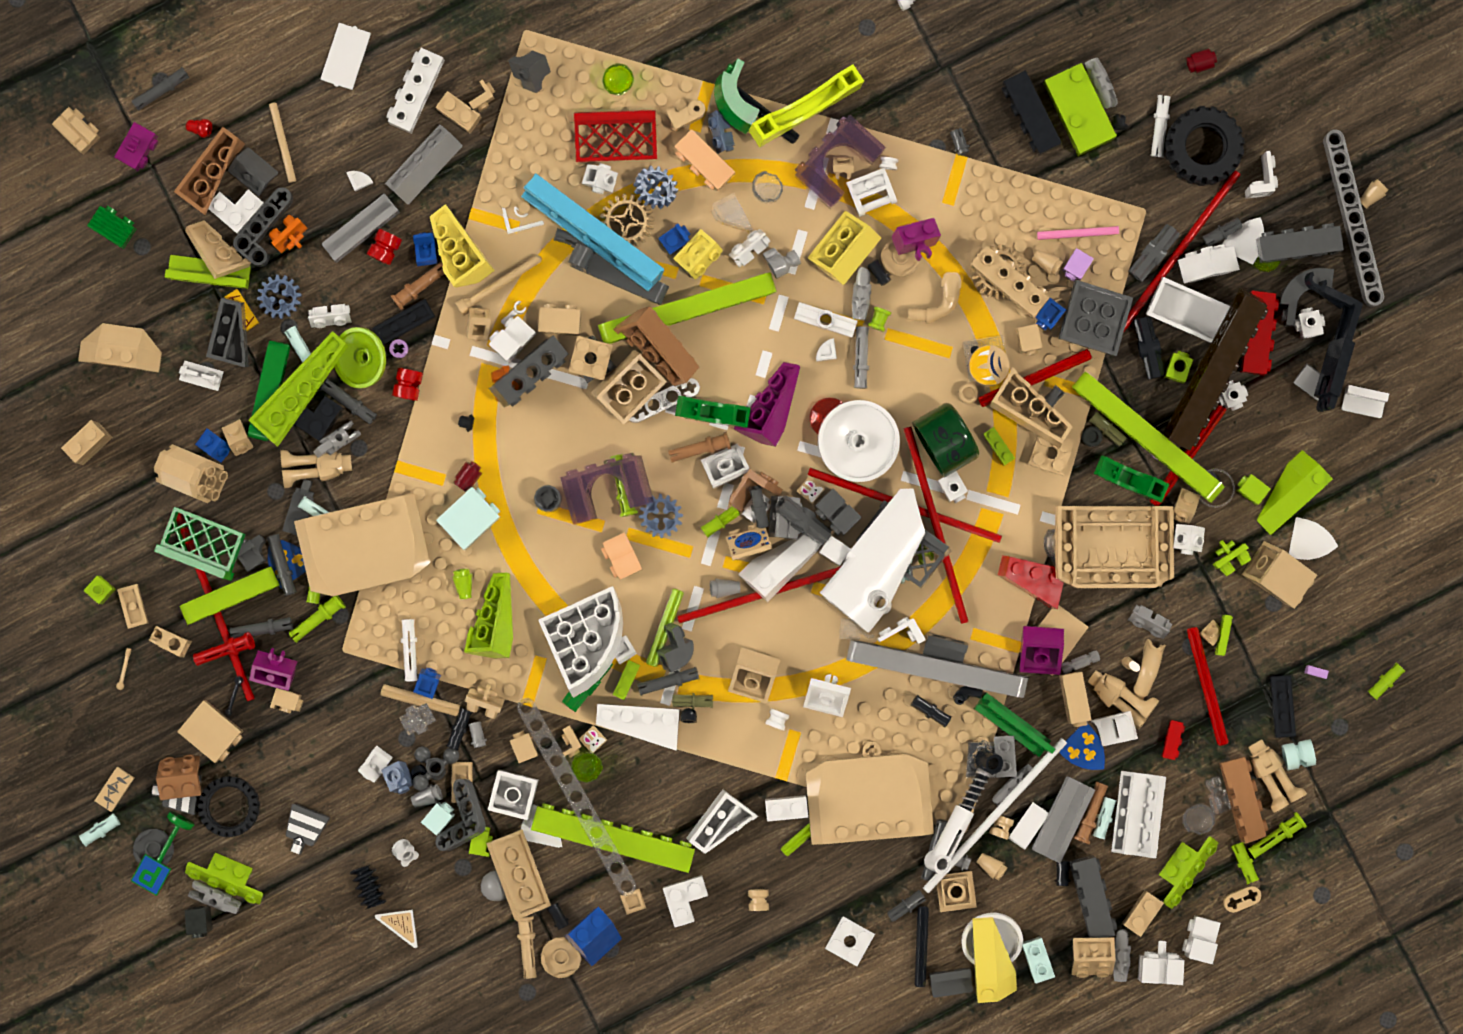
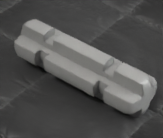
(1080, 662)

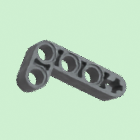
(266, 223)

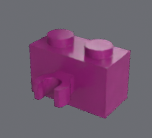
(136, 147)
(916, 237)
(273, 670)

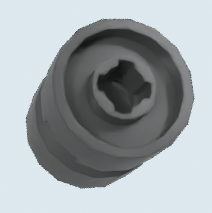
(548, 498)

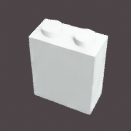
(786, 808)

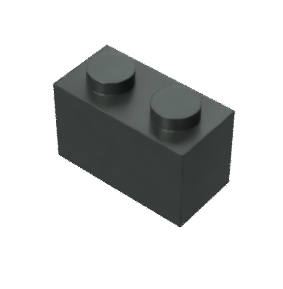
(198, 921)

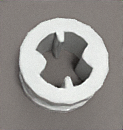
(888, 163)

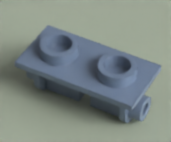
(721, 140)

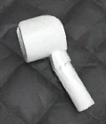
(514, 312)

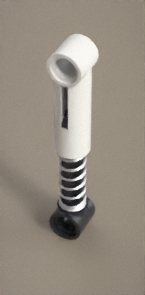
(962, 814)

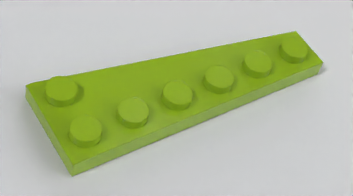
(292, 397)

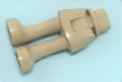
(327, 466)
(1112, 688)
(1264, 763)

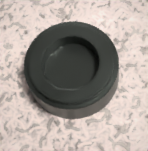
(1092, 436)

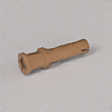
(410, 291)
(710, 445)
(1088, 823)

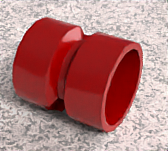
(384, 247)
(407, 384)

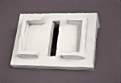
(1108, 731)

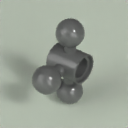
(422, 754)

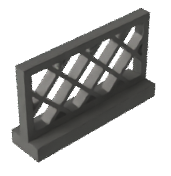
(930, 542)

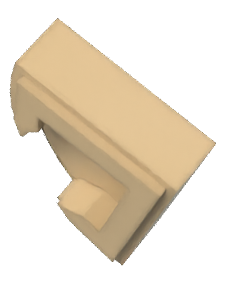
(1211, 632)

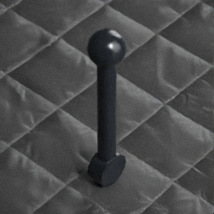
(238, 680)

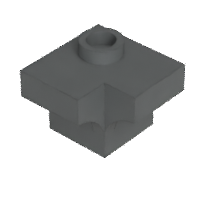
(530, 70)
(251, 553)

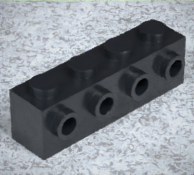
(1031, 113)

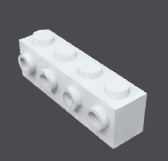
(415, 90)

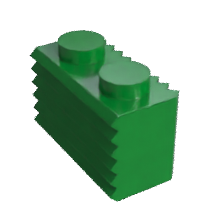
(112, 227)

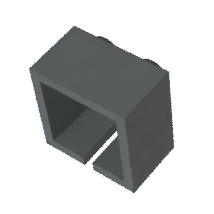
(837, 512)

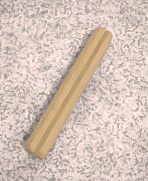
(416, 699)

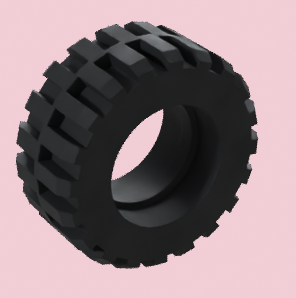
(1220, 123)

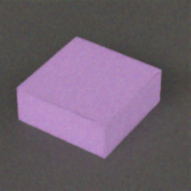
(1310, 670)

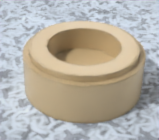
(968, 393)

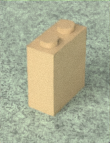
(87, 442)
(1075, 698)
(211, 732)

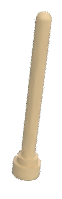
(465, 304)

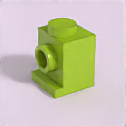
(478, 844)

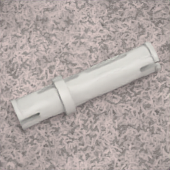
(1161, 117)
(408, 625)

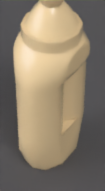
(1130, 664)

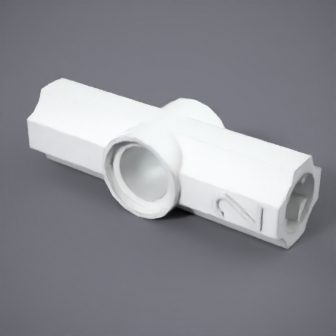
(839, 324)

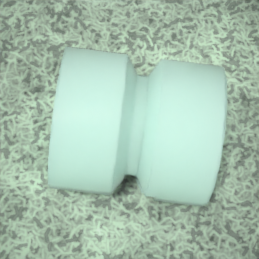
(1298, 755)

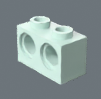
(438, 817)
(1038, 959)

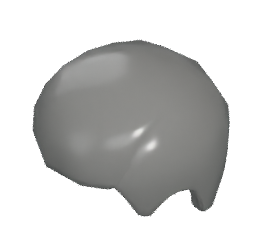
(492, 887)

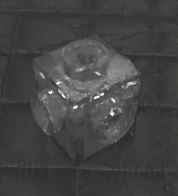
(417, 719)

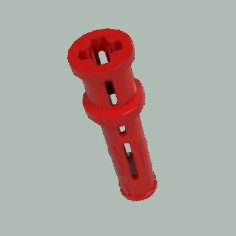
(232, 646)

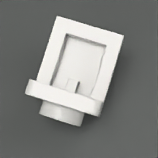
(374, 763)

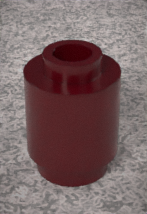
(1201, 61)
(467, 475)

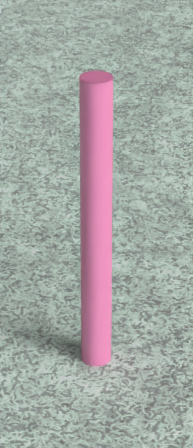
(1078, 232)

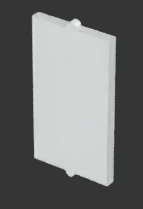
(345, 56)

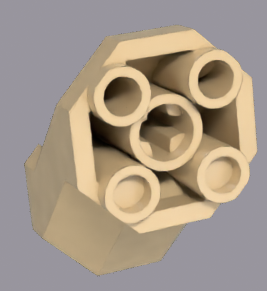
(190, 474)

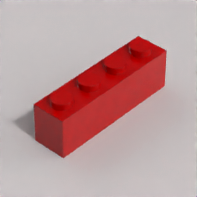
(1256, 359)

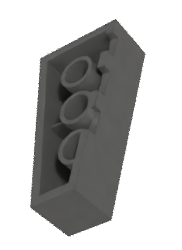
(1299, 244)
(1092, 897)

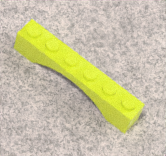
(826, 95)

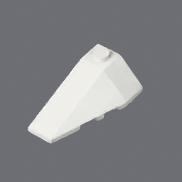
(776, 567)

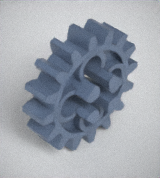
(667, 188)
(290, 290)
(669, 524)

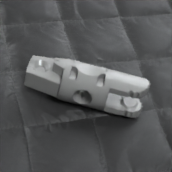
(1101, 83)
(861, 294)
(336, 440)
(1011, 784)
(214, 897)
(1122, 956)

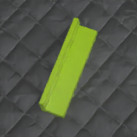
(196, 271)

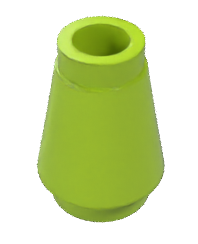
(463, 583)

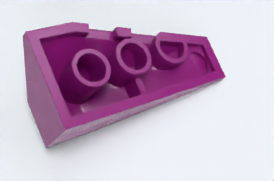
(772, 407)

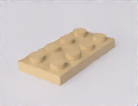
(518, 874)

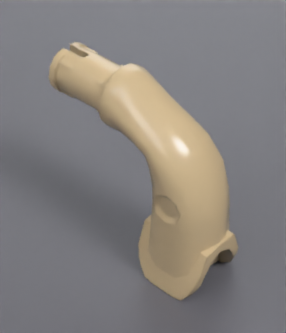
(951, 290)
(1149, 668)

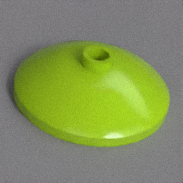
(354, 366)

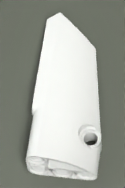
(877, 562)

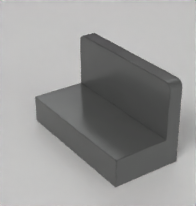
(252, 171)
(945, 648)
(951, 982)

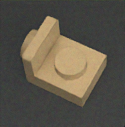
(571, 738)

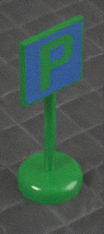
(151, 872)

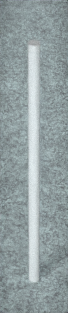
(997, 812)

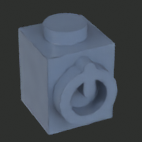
(397, 777)

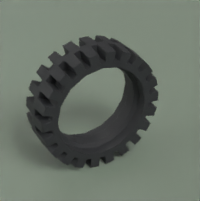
(204, 802)

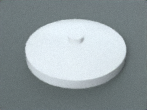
(858, 441)

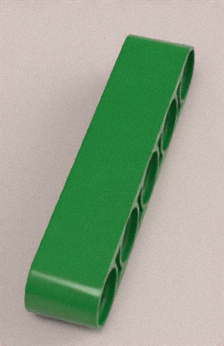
(270, 380)

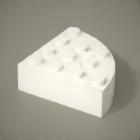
(585, 638)

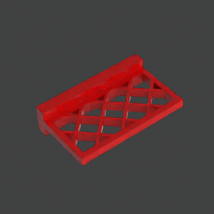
(620, 118)

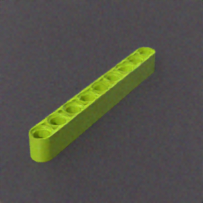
(701, 304)
(1148, 437)

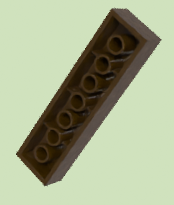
(1215, 369)

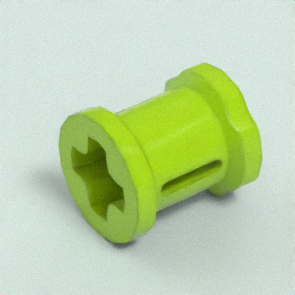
(879, 319)

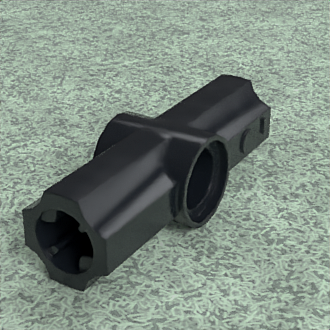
(1149, 348)

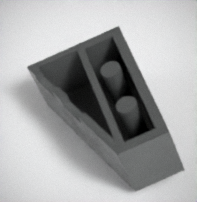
(229, 334)

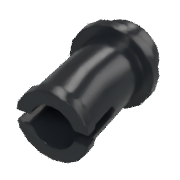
(879, 272)
(1062, 873)
(558, 916)

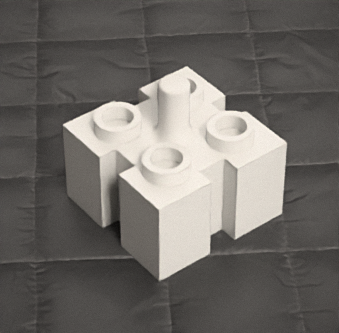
(1161, 967)

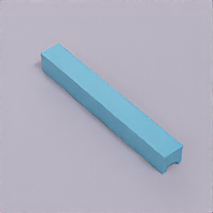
(592, 232)

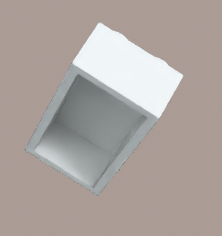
(1187, 309)

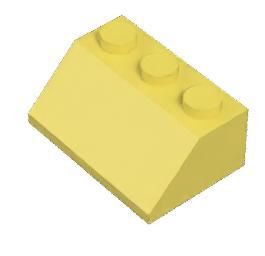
(844, 247)

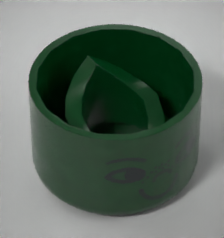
(946, 439)

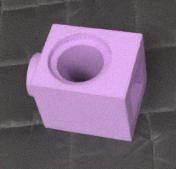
(1077, 265)

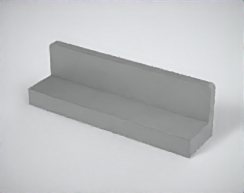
(424, 164)
(360, 228)
(1063, 819)

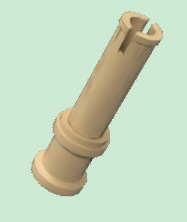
(526, 938)

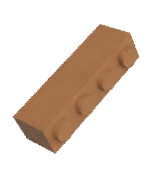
(205, 175)
(658, 345)
(1242, 798)

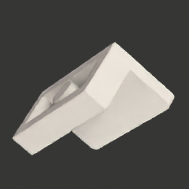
(1364, 401)

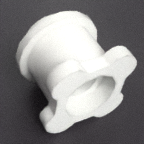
(404, 851)

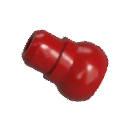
(200, 127)

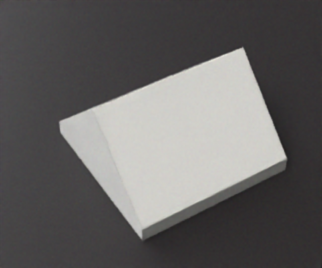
(725, 466)

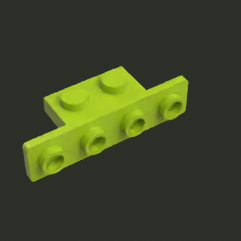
(1184, 867)
(226, 875)

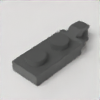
(294, 512)

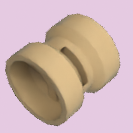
(1003, 822)
(758, 900)

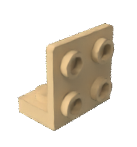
(1093, 957)

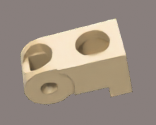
(686, 116)
(170, 641)

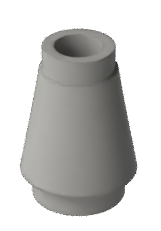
(722, 587)
(430, 795)

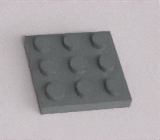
(1095, 318)

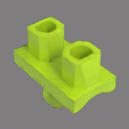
(1224, 563)

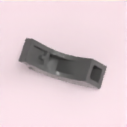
(1296, 287)

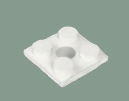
(856, 952)

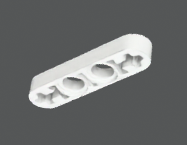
(664, 403)

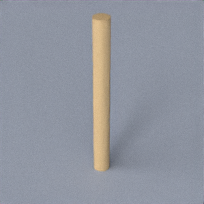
(282, 142)

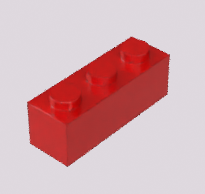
(1173, 740)

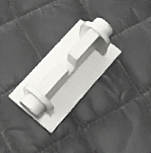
(755, 241)
(320, 317)
(201, 375)

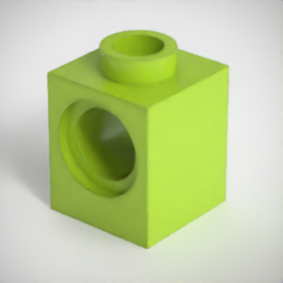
(1177, 376)
(1253, 489)
(99, 589)

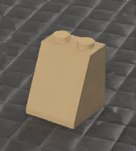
(1279, 574)

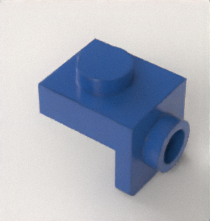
(425, 249)
(213, 445)
(427, 682)

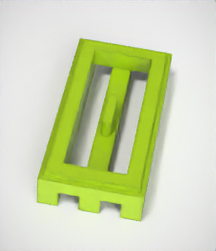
(1224, 635)

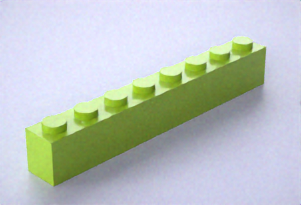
(627, 842)

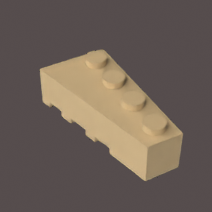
(1028, 408)

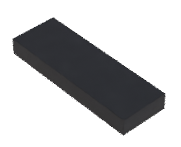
(404, 322)
(1282, 706)

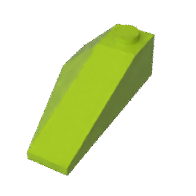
(1296, 487)
(493, 629)

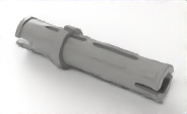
(861, 363)

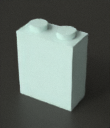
(469, 517)

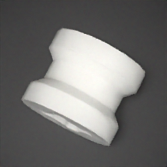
(777, 719)

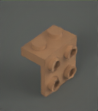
(741, 495)
(178, 777)

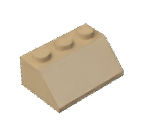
(628, 386)

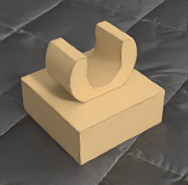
(843, 164)

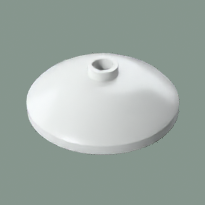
(1008, 929)

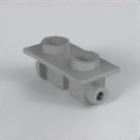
(1142, 618)
(1005, 748)

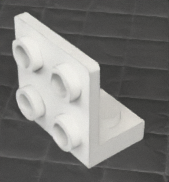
(1270, 182)
(914, 632)

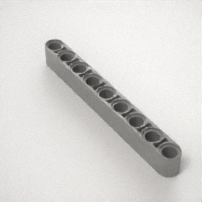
(1355, 208)
(937, 668)

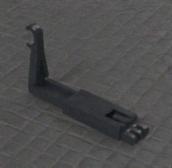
(1340, 349)

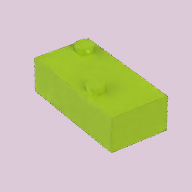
(1079, 109)

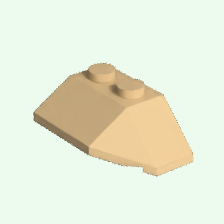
(120, 348)

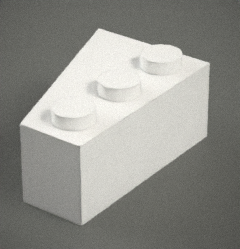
(719, 822)

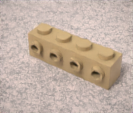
(1009, 281)

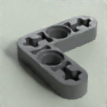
(469, 818)

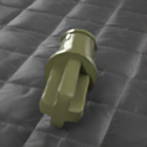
(1107, 429)
(692, 701)

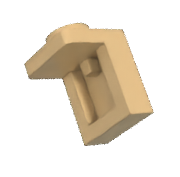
(481, 102)
(237, 437)
(1185, 506)

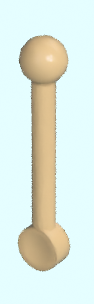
(120, 685)

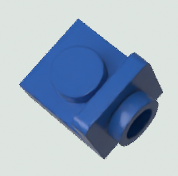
(675, 238)
(1049, 315)

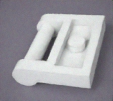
(870, 185)

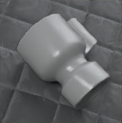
(781, 265)

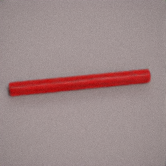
(1044, 373)
(1215, 417)
(1207, 686)

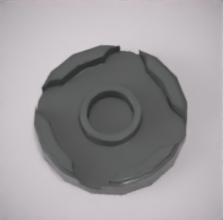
(151, 843)

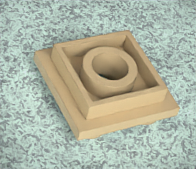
(580, 366)
(1056, 465)
(965, 900)

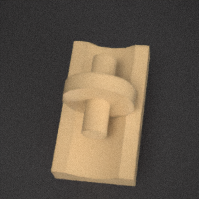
(486, 699)

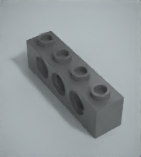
(503, 387)

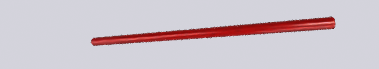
(1182, 247)
(923, 511)
(935, 522)
(755, 596)
(218, 616)

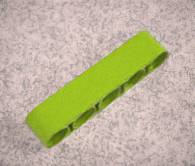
(229, 595)

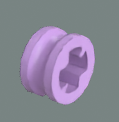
(399, 342)

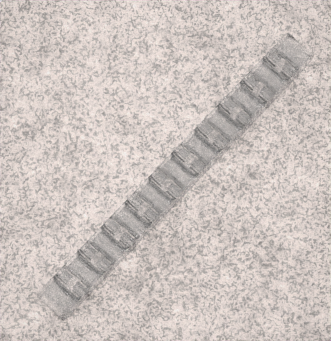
(575, 786)

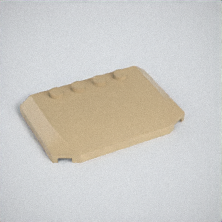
(363, 546)
(1114, 546)
(869, 799)

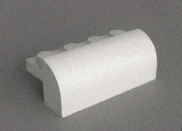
(1138, 814)

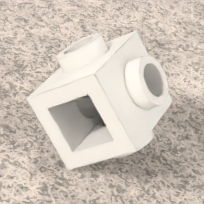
(604, 178)
(1306, 330)
(1227, 401)
(1189, 538)

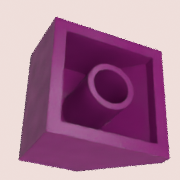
(1041, 650)

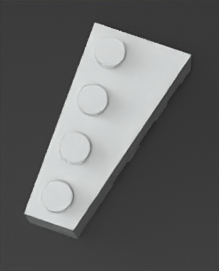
(645, 723)

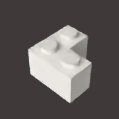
(237, 214)
(1208, 263)
(512, 339)
(678, 898)
(1201, 940)

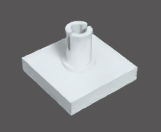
(827, 696)

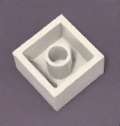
(513, 794)

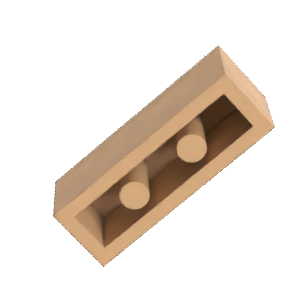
(703, 161)

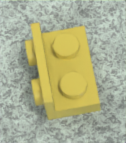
(698, 254)

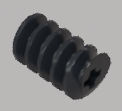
(368, 887)

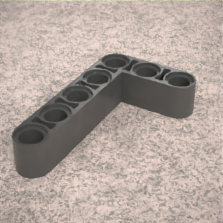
(596, 266)

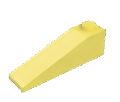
(460, 256)
(993, 968)

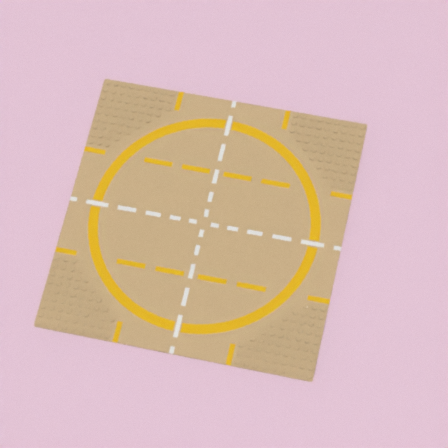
(737, 352)

